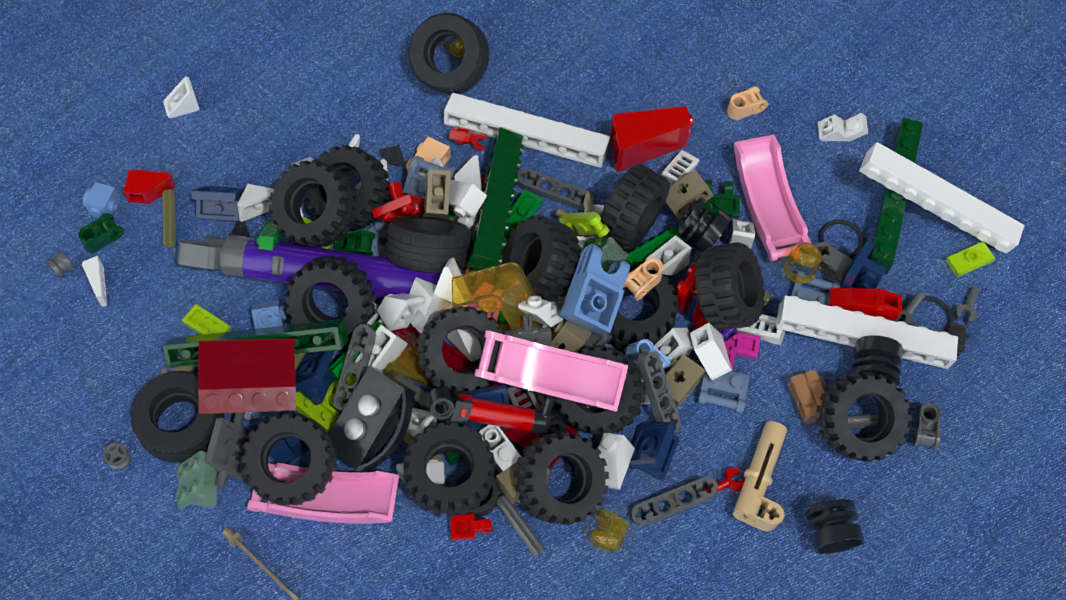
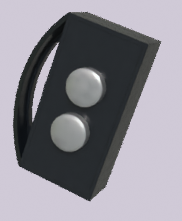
(371, 420)

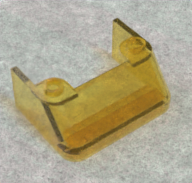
(493, 290)

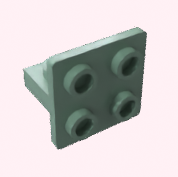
(196, 482)

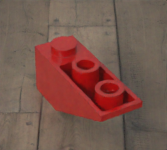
(869, 301)

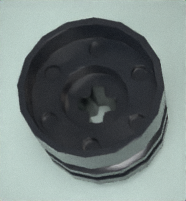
(702, 224)
(878, 356)
(834, 526)

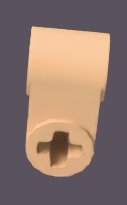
(746, 104)
(641, 281)

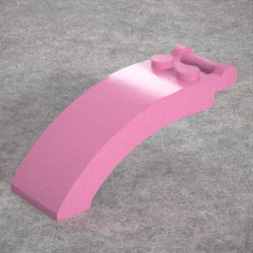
(769, 195)
(553, 371)
(347, 499)

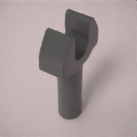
(968, 306)
(910, 308)

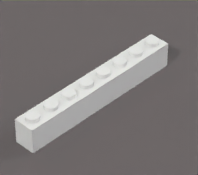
(537, 131)
(941, 198)
(846, 327)

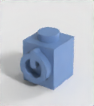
(101, 200)
(268, 314)

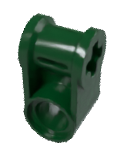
(100, 232)
(356, 242)

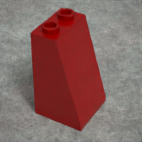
(648, 134)

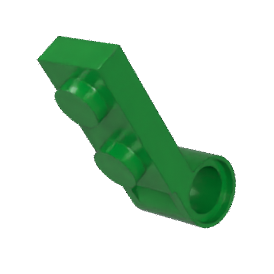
(525, 207)

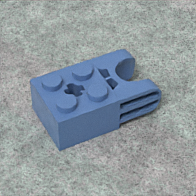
(595, 294)

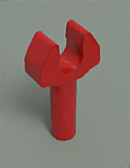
(728, 482)

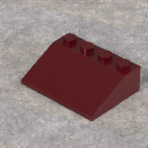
(246, 375)

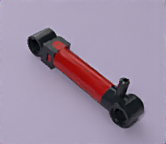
(464, 408)

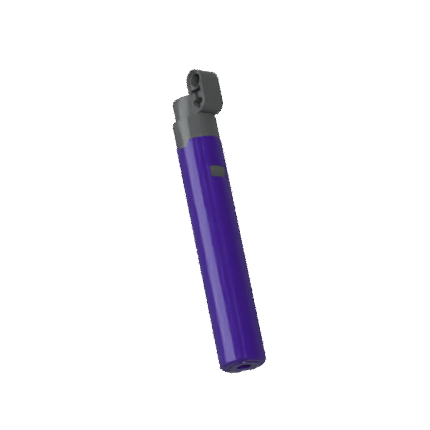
(243, 258)

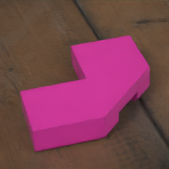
(742, 345)

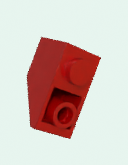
(147, 186)

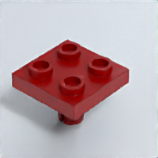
(400, 204)
(686, 290)

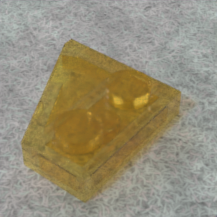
(407, 365)

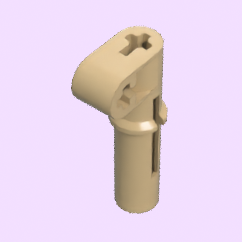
(752, 498)

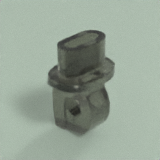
(961, 332)

